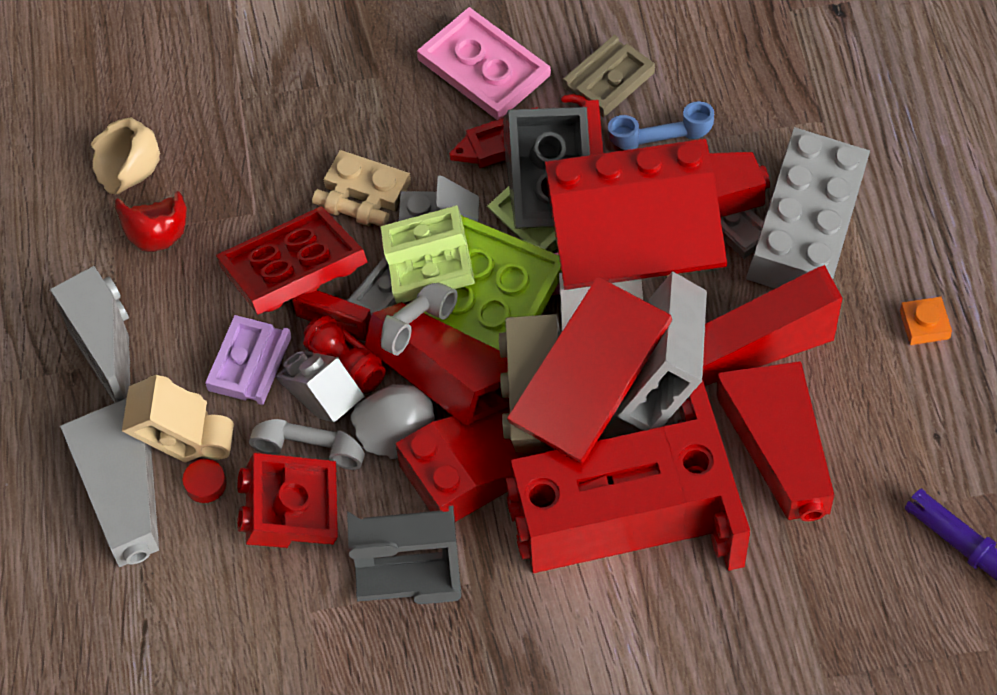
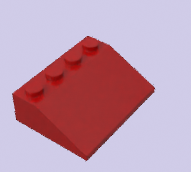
(635, 213)

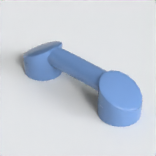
(697, 122)

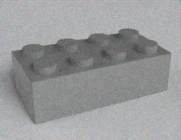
(808, 209)

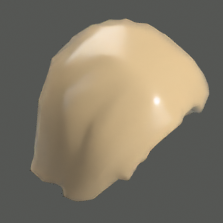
(124, 155)

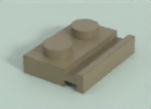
(610, 74)

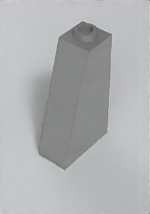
(677, 360)
(117, 480)

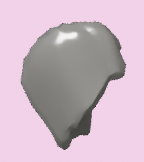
(391, 416)

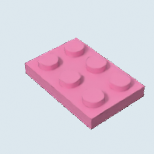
(484, 63)

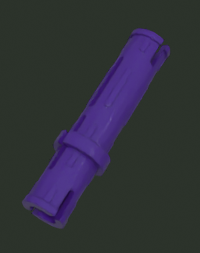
(978, 550)

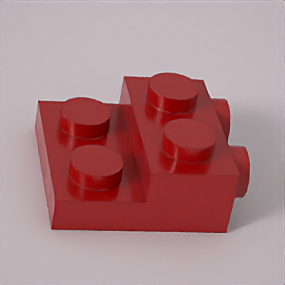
(288, 500)

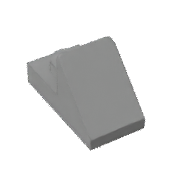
(447, 195)

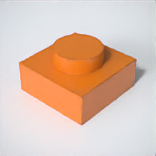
(925, 320)

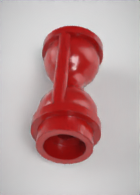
(328, 338)

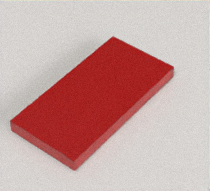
(589, 369)

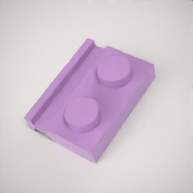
(248, 360)

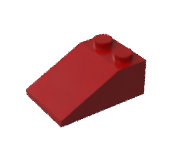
(458, 463)

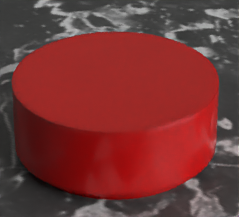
(204, 480)

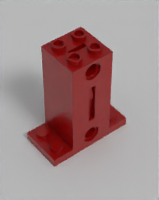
(630, 495)

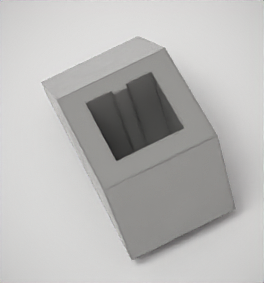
(320, 384)

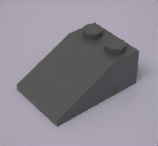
(529, 142)

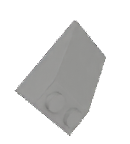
(97, 326)

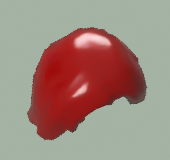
(153, 225)

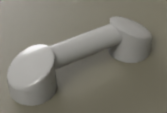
(434, 299)
(270, 436)

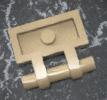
(364, 180)

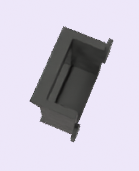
(423, 576)

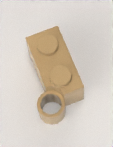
(175, 421)

